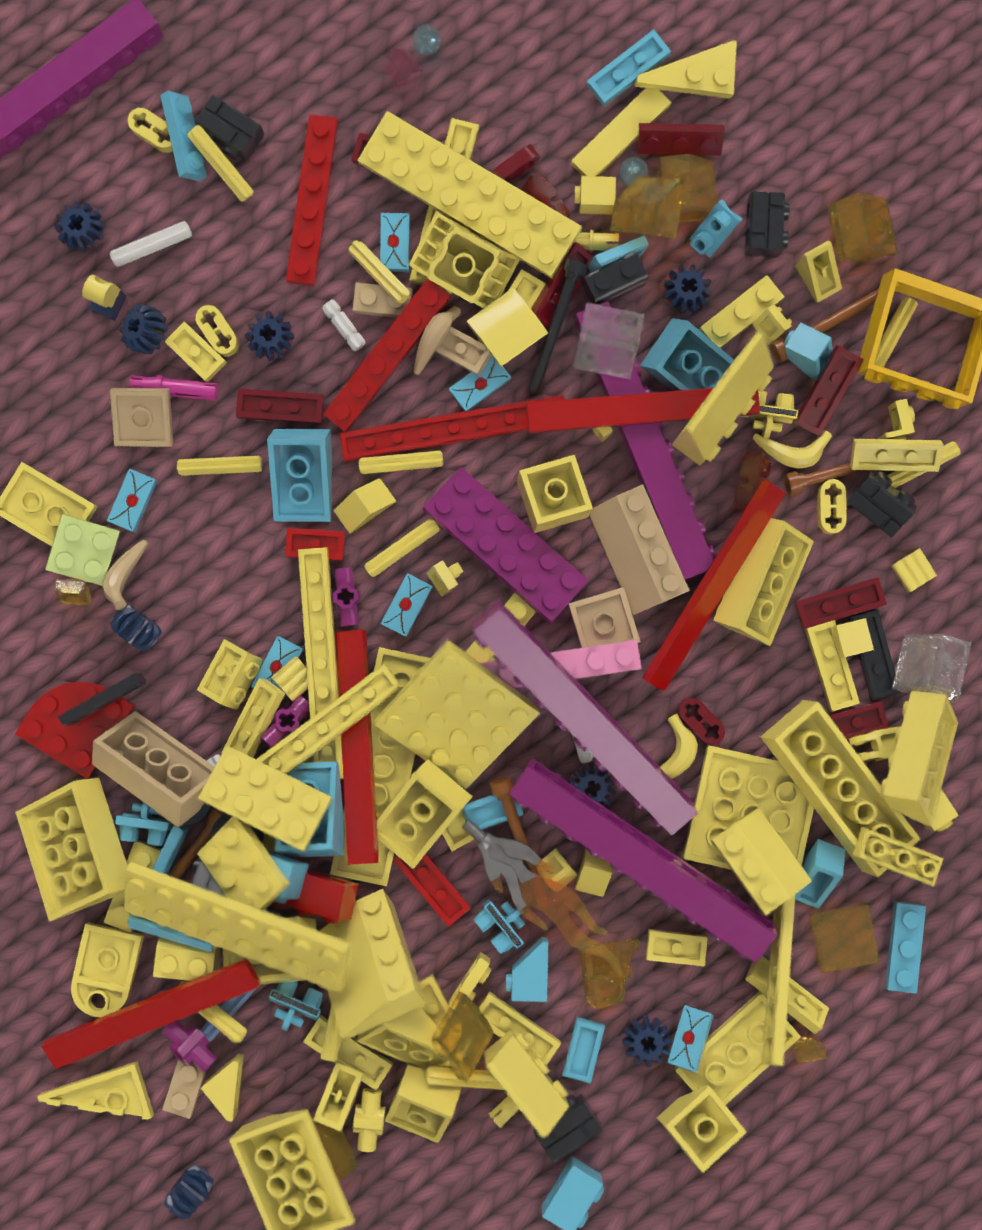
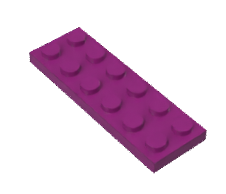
(505, 545)

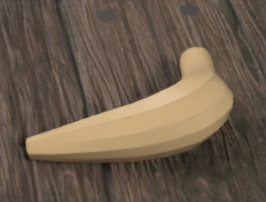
(433, 336)
(119, 573)

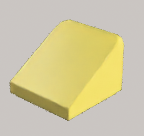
(563, 871)

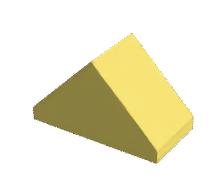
(820, 271)
(364, 505)
(593, 875)
(225, 1086)
(338, 1096)

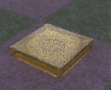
(844, 938)

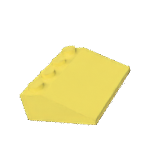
(726, 401)
(73, 848)
(379, 968)
(290, 1173)

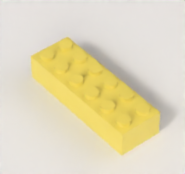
(835, 779)

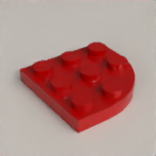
(72, 743)

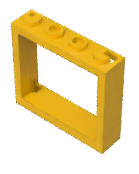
(940, 296)

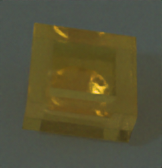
(73, 592)
(808, 1050)

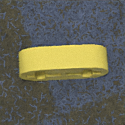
(150, 135)
(211, 334)
(824, 506)

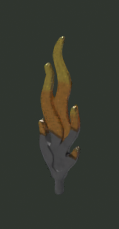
(530, 889)

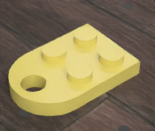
(105, 967)

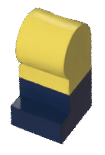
(105, 297)

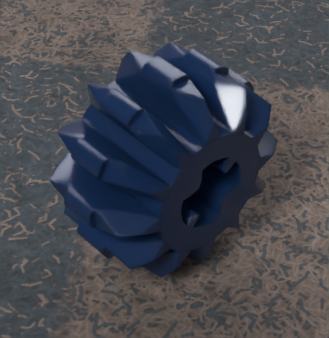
(69, 228)
(684, 279)
(266, 325)
(143, 329)
(135, 628)
(600, 792)
(648, 1052)
(188, 1192)

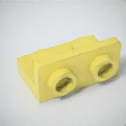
(230, 675)

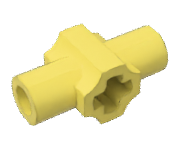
(369, 1119)

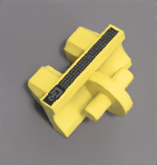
(782, 412)

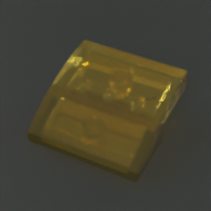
(462, 1036)

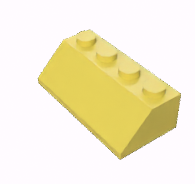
(765, 583)
(920, 756)

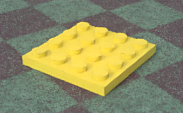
(457, 714)
(734, 787)

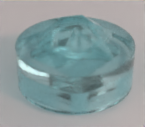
(427, 39)
(631, 169)

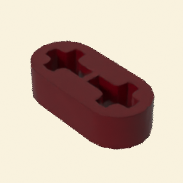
(517, 164)
(706, 715)

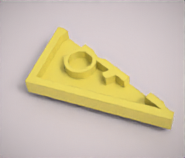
(700, 74)
(113, 1091)

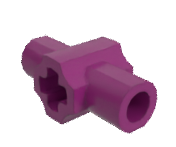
(345, 581)
(295, 712)
(189, 1045)

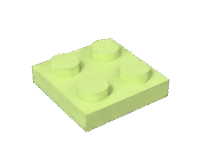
(82, 549)

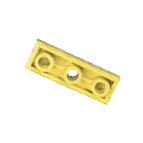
(886, 852)

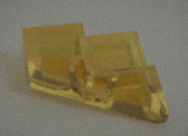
(600, 981)

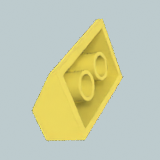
(761, 861)
(527, 1081)

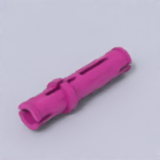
(178, 388)

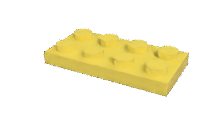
(265, 798)
(735, 1051)

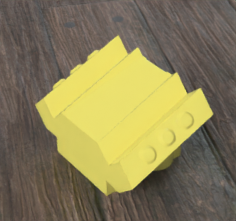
(463, 261)

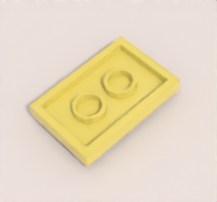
(38, 502)
(243, 865)

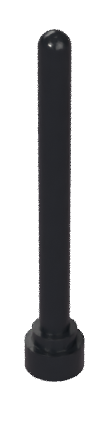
(573, 272)

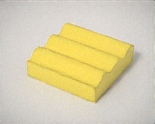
(913, 570)
(853, 638)
(292, 678)

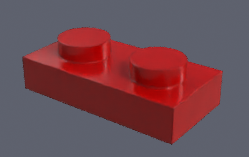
(309, 539)

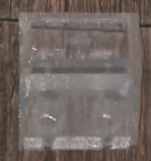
(608, 341)
(932, 664)

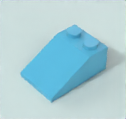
(686, 358)
(301, 474)
(329, 836)

